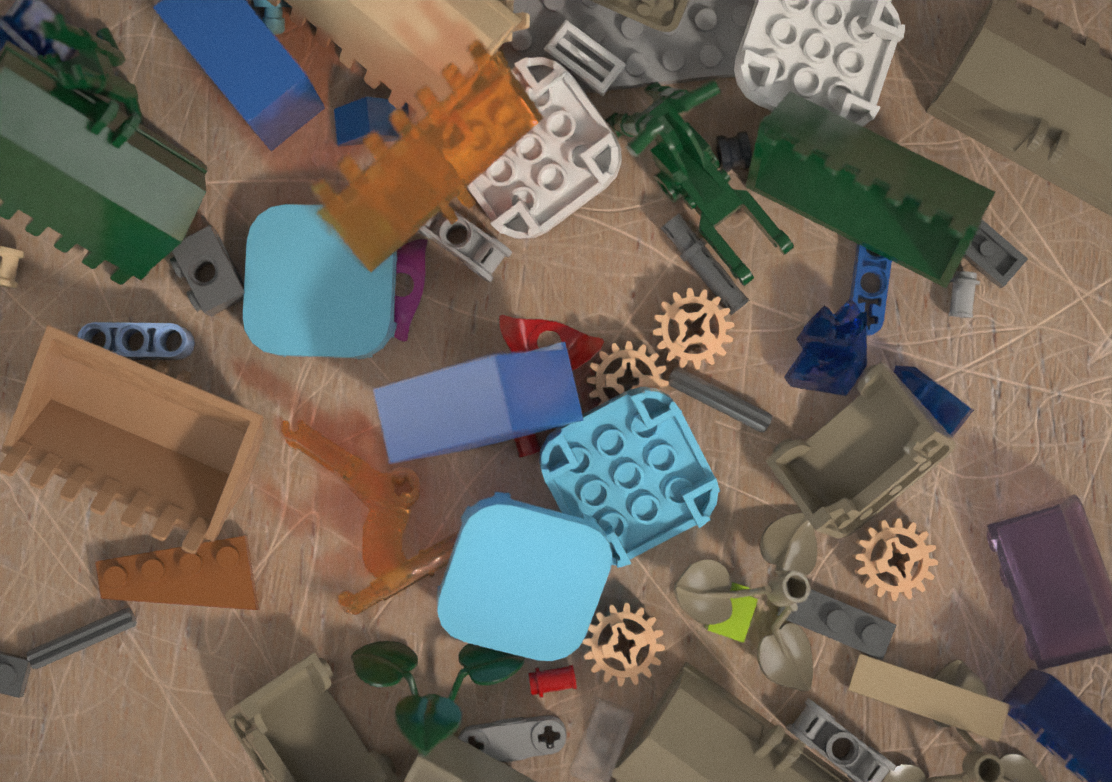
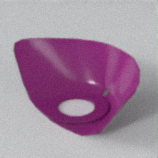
(412, 262)

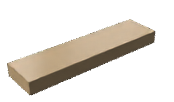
(929, 697)

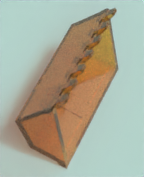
(428, 161)

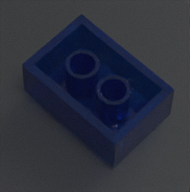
(1063, 725)

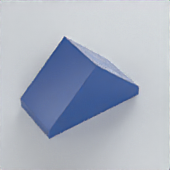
(362, 117)

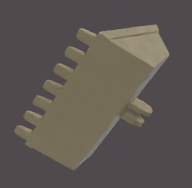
(1035, 99)
(713, 737)

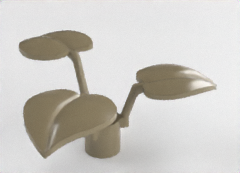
(706, 595)
(976, 765)

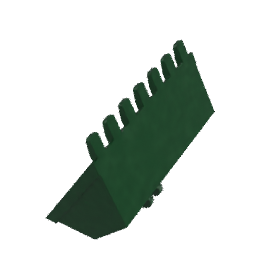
(91, 171)
(866, 188)

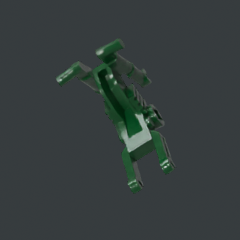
(93, 66)
(691, 168)

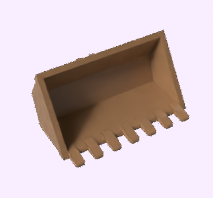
(132, 438)

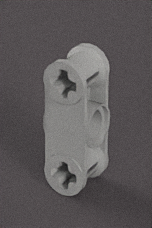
(478, 252)
(517, 737)
(861, 761)

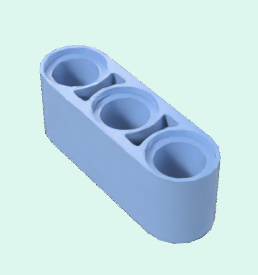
(154, 336)

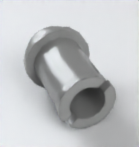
(963, 294)

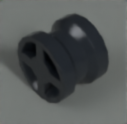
(733, 151)

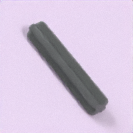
(719, 399)
(81, 638)

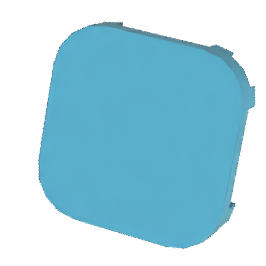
(310, 293)
(631, 471)
(523, 578)

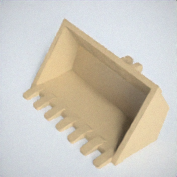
(407, 39)

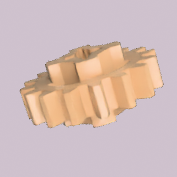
(679, 317)
(628, 357)
(889, 542)
(640, 637)

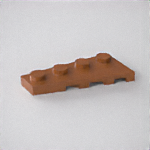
(212, 577)

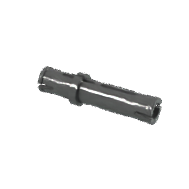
(704, 263)

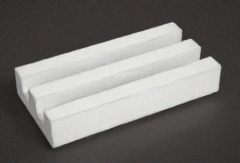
(556, 55)

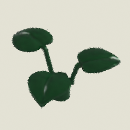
(429, 718)

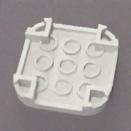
(821, 51)
(556, 163)

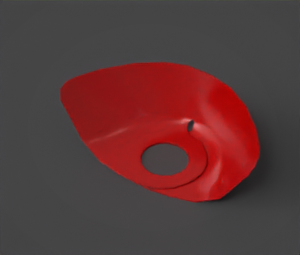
(523, 335)

